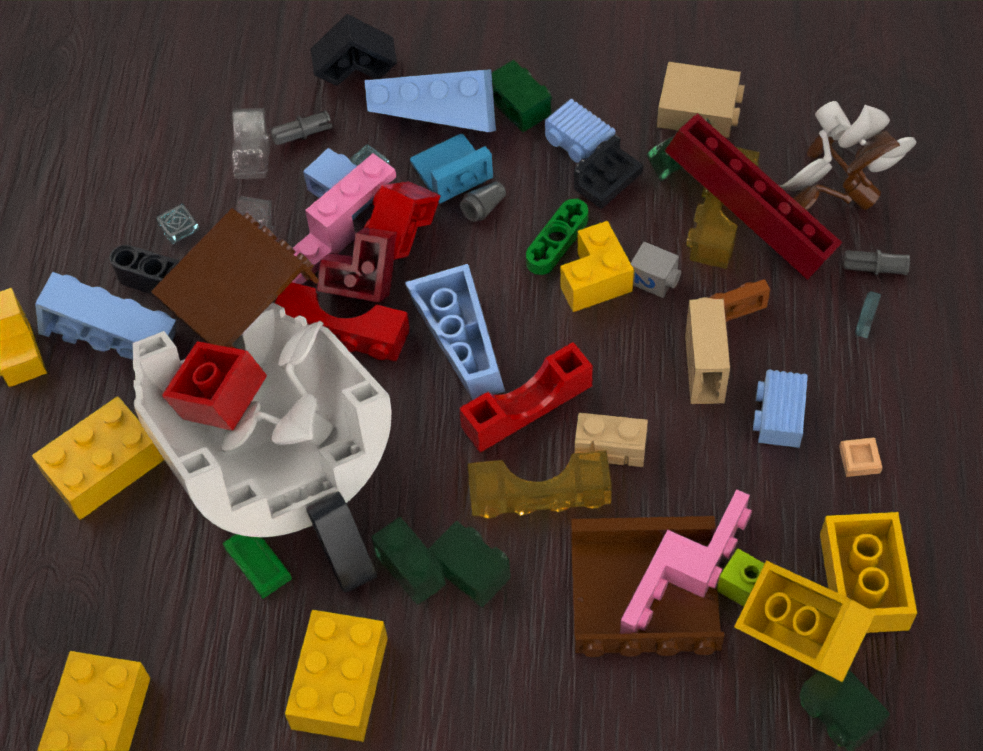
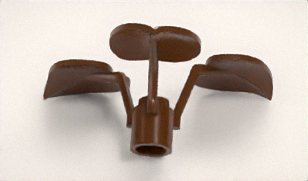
(857, 185)

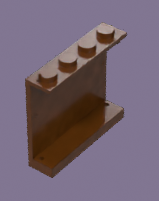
(230, 278)
(606, 571)

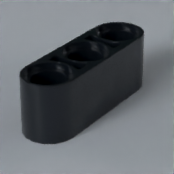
(140, 267)
(341, 542)

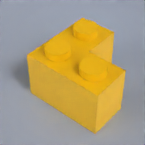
(601, 270)
(18, 348)

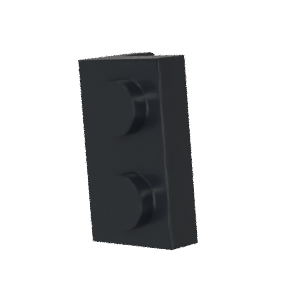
(606, 172)

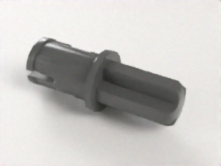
(301, 127)
(876, 262)

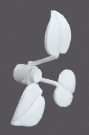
(837, 126)
(303, 419)

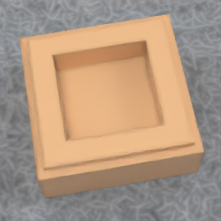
(860, 457)

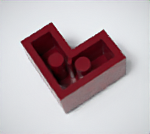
(366, 273)

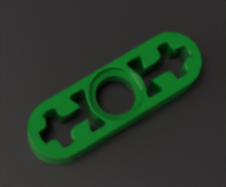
(557, 249)

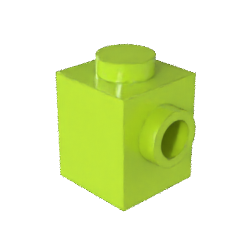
(739, 577)

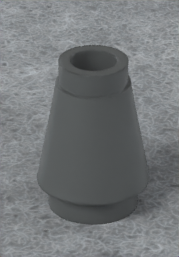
(480, 202)

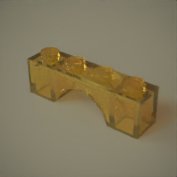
(715, 234)
(499, 491)

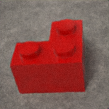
(402, 210)

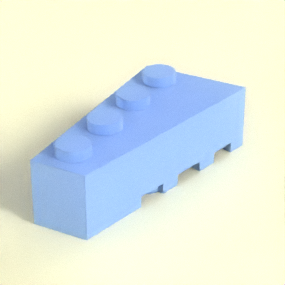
(444, 98)
(96, 316)
(457, 322)

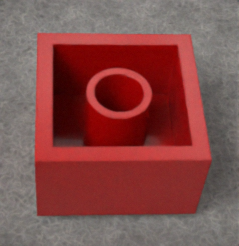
(214, 385)

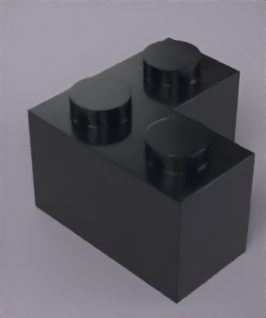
(350, 47)

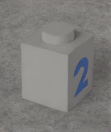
(655, 269)

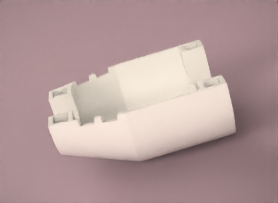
(262, 484)

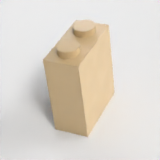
(700, 91)
(707, 351)

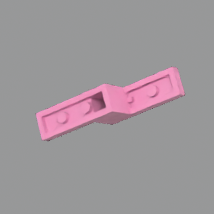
(332, 213)
(686, 564)

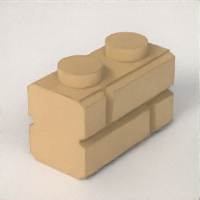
(619, 436)

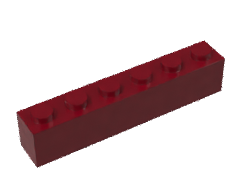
(752, 196)

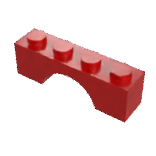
(375, 333)
(498, 416)

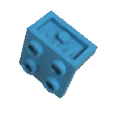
(453, 167)

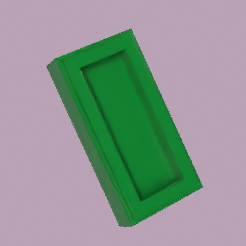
(257, 563)

